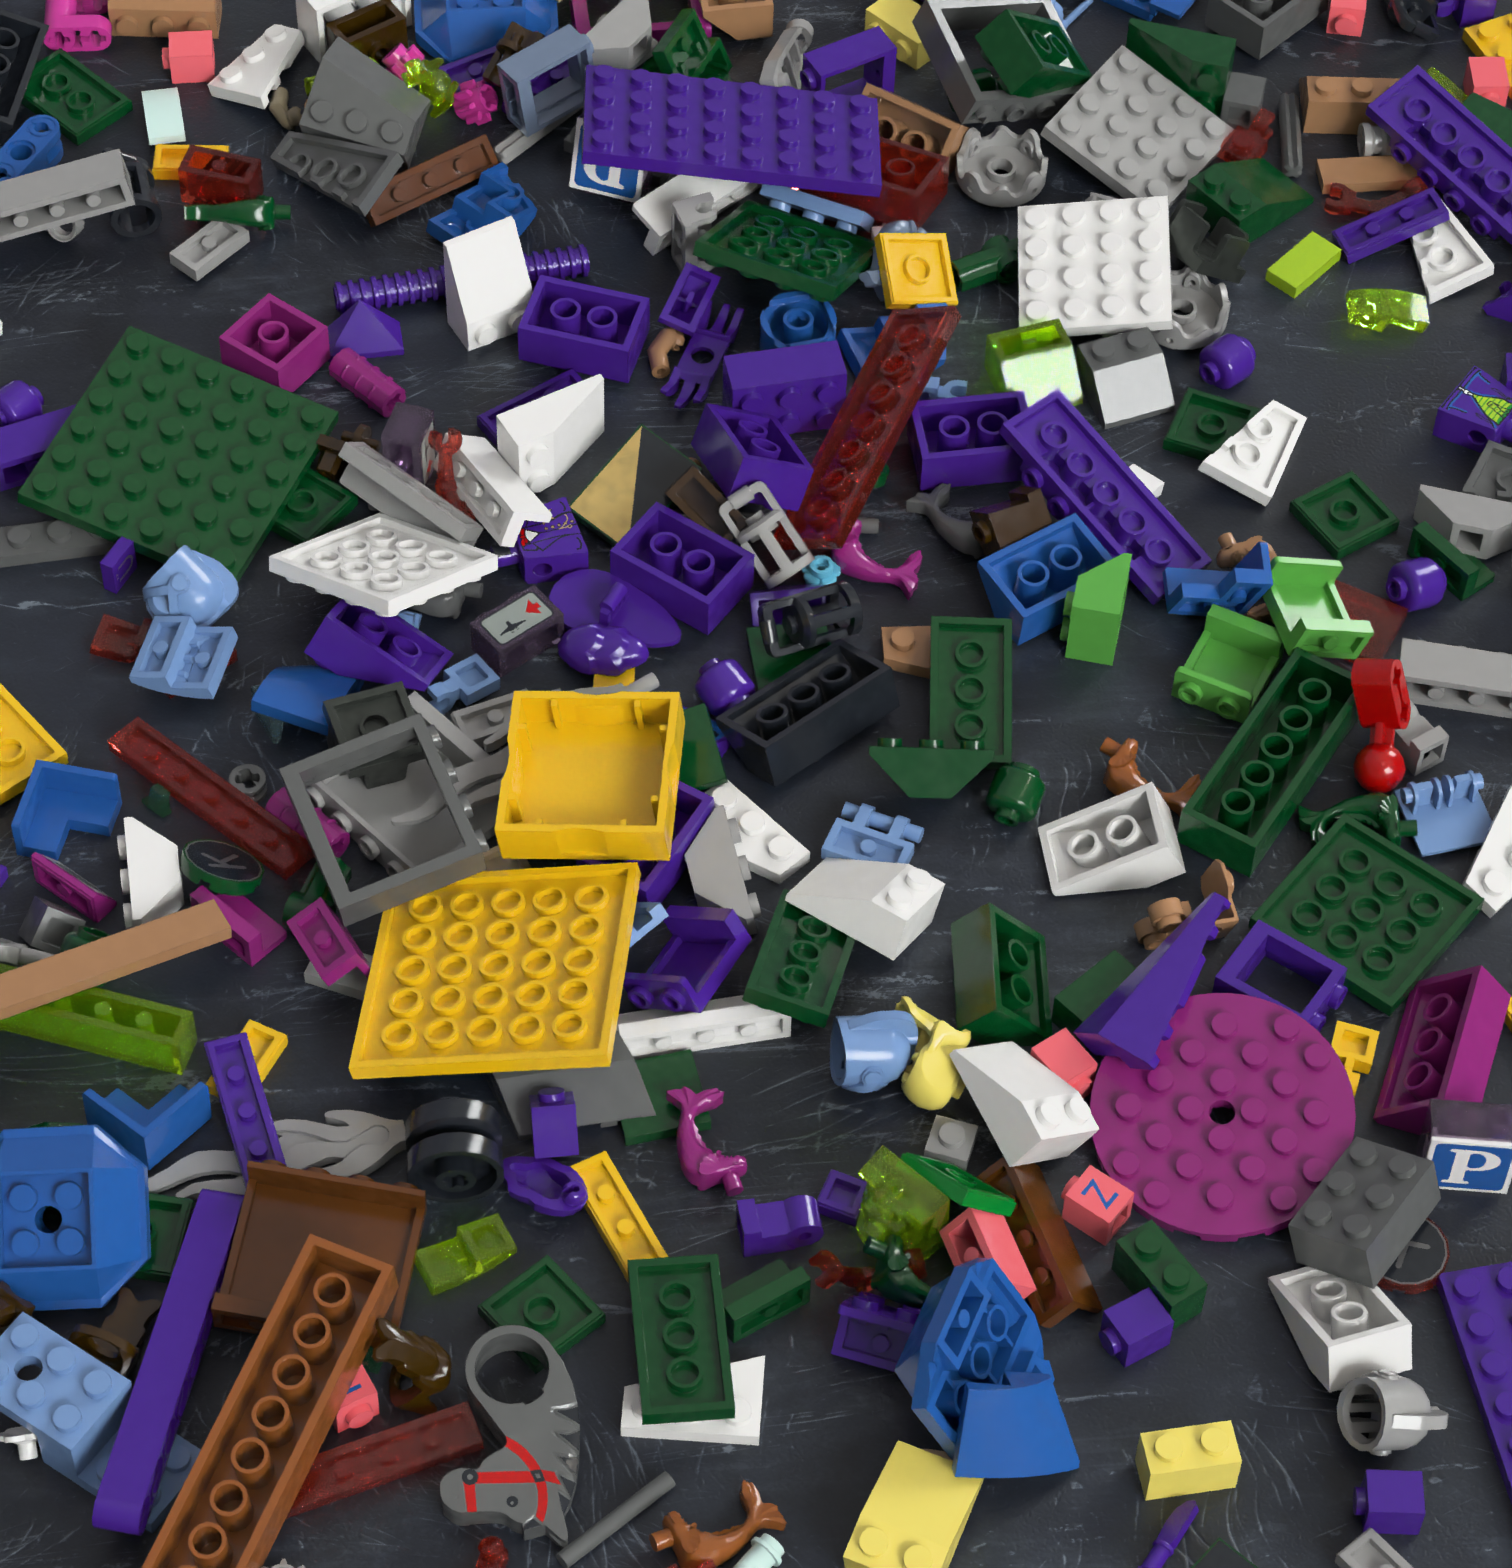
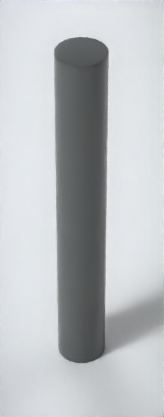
(615, 1520)

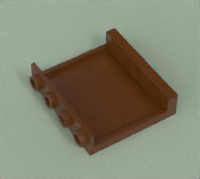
(291, 1203)

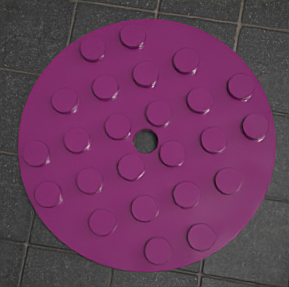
(1236, 1176)

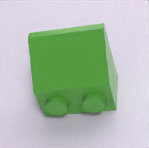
(1096, 611)

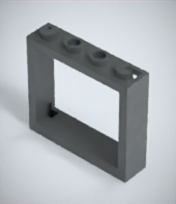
(935, 26)
(411, 882)

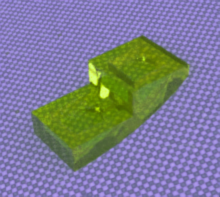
(1379, 307)
(469, 1254)

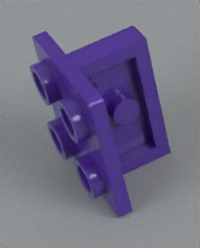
(872, 1330)

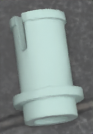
(763, 1554)

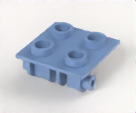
(1446, 812)

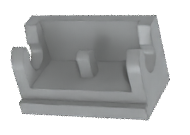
(689, 222)

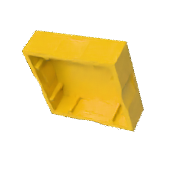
(591, 776)

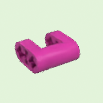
(70, 16)

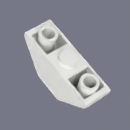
(151, 874)

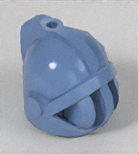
(191, 587)
(871, 1049)

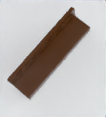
(433, 178)
(1044, 1244)

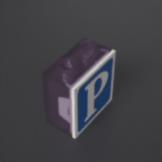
(615, 182)
(1468, 1145)

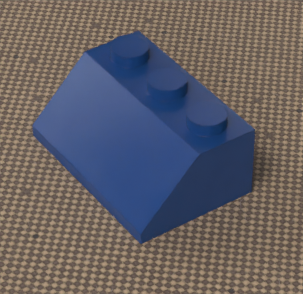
(1035, 573)

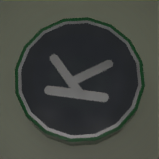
(222, 865)

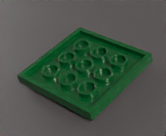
(786, 250)
(1370, 911)

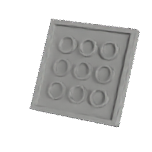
(1137, 130)

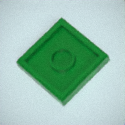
(961, 1185)

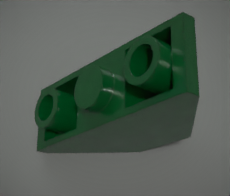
(930, 768)

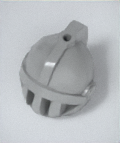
(1398, 1413)

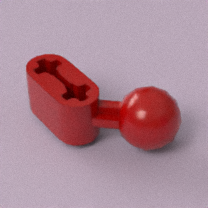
(1383, 707)

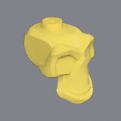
(932, 1075)

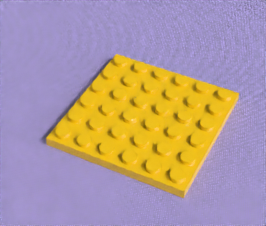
(500, 974)

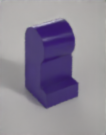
(777, 1225)

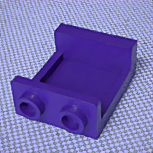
(693, 961)

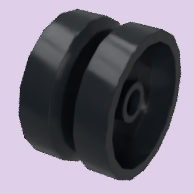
(454, 1149)

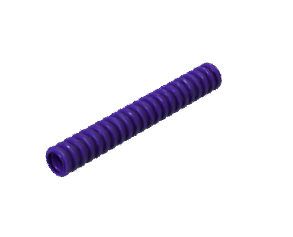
(432, 283)

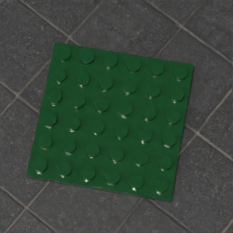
(178, 454)

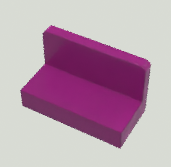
(252, 929)
(327, 942)

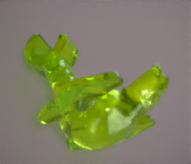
(432, 82)

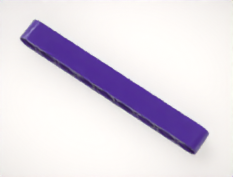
(167, 1368)

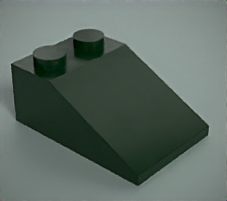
(1031, 54)
(1188, 58)
(1248, 194)

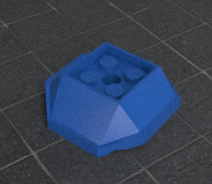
(469, 26)
(102, 1210)
(967, 1332)

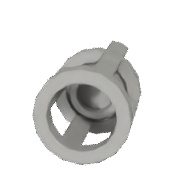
(760, 527)

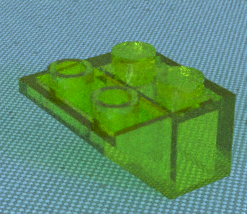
(1033, 361)

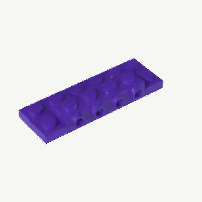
(1449, 150)
(1089, 479)

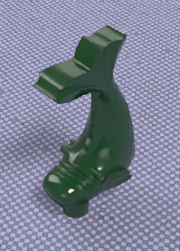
(255, 212)
(1373, 809)
(892, 1273)

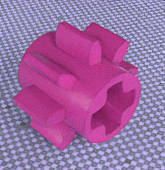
(399, 56)
(475, 102)

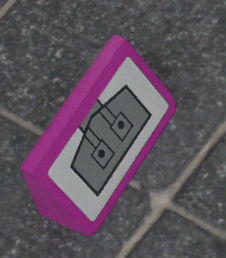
(71, 887)

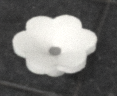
(24, 1439)

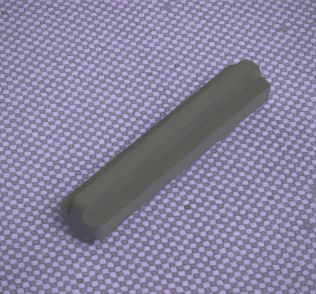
(1290, 134)

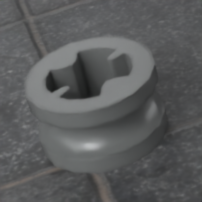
(251, 773)

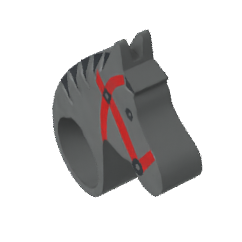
(537, 1469)

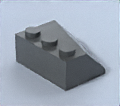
(363, 103)
(599, 1092)

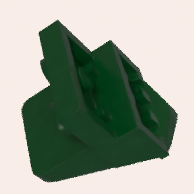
(689, 51)

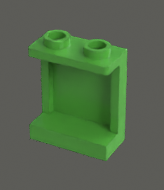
(1311, 611)
(1229, 664)

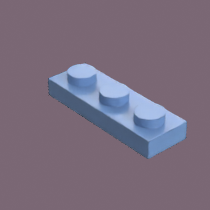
(817, 208)

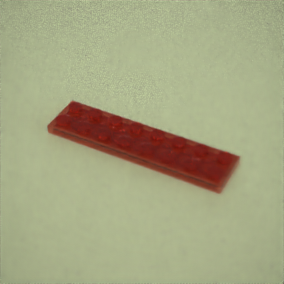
(869, 425)

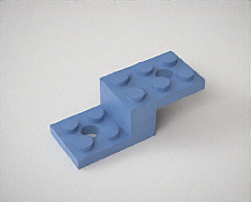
(76, 1410)

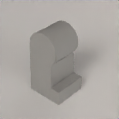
(1419, 739)

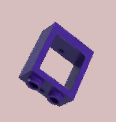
(867, 48)
(1269, 942)

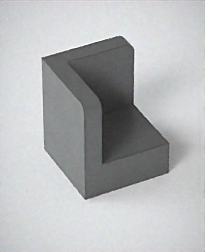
(1242, 99)
(48, 924)

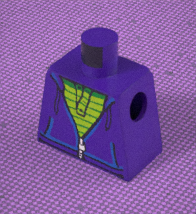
(1476, 412)

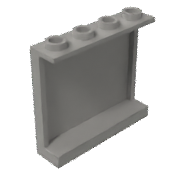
(368, 812)

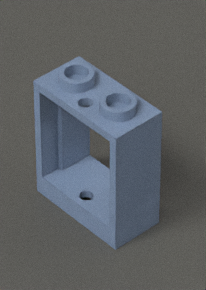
(536, 112)

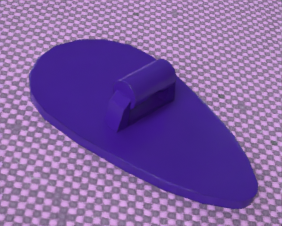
(610, 601)

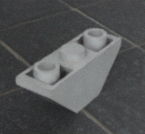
(622, 35)
(1468, 521)
(718, 872)

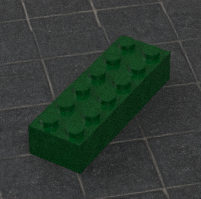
(1270, 763)

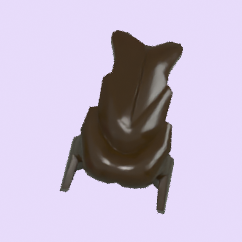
(121, 1333)
(416, 1358)

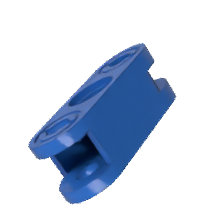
(32, 150)

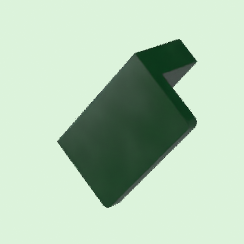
(1463, 572)
(764, 1298)

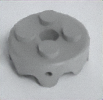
(1006, 151)
(1207, 309)

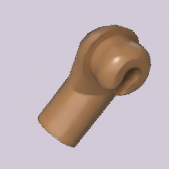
(657, 352)

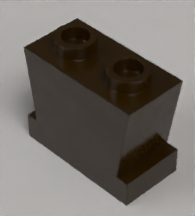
(1010, 520)

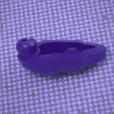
(601, 649)
(545, 1185)

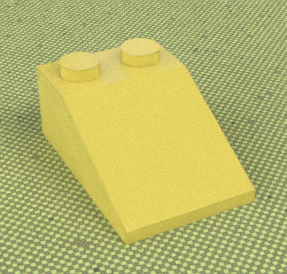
(912, 1513)

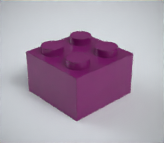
(276, 344)

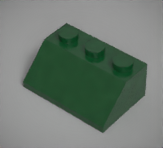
(1000, 978)

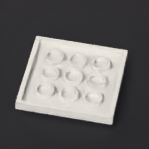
(1096, 265)
(383, 564)

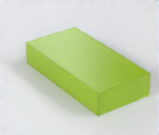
(1303, 264)

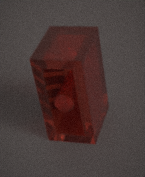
(218, 176)

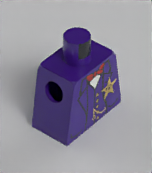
(547, 549)

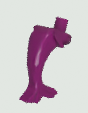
(860, 566)
(697, 1162)

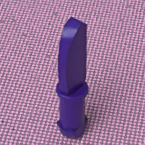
(1171, 1535)

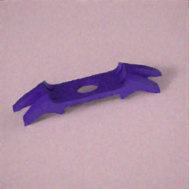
(707, 340)

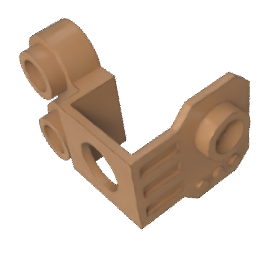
(1170, 912)

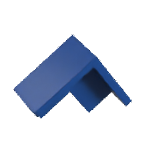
(1237, 590)
(61, 800)
(150, 1132)

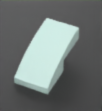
(163, 116)

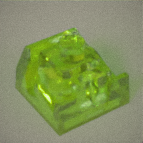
(901, 1204)

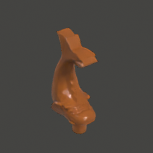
(1123, 775)
(697, 1547)

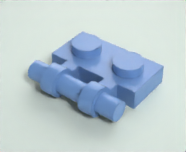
(859, 842)

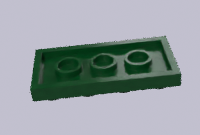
(972, 683)
(799, 965)
(680, 1339)

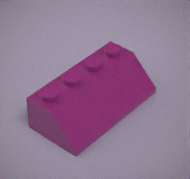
(1442, 1046)

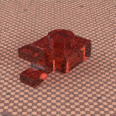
(1250, 143)

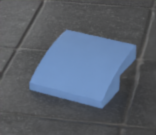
(183, 657)

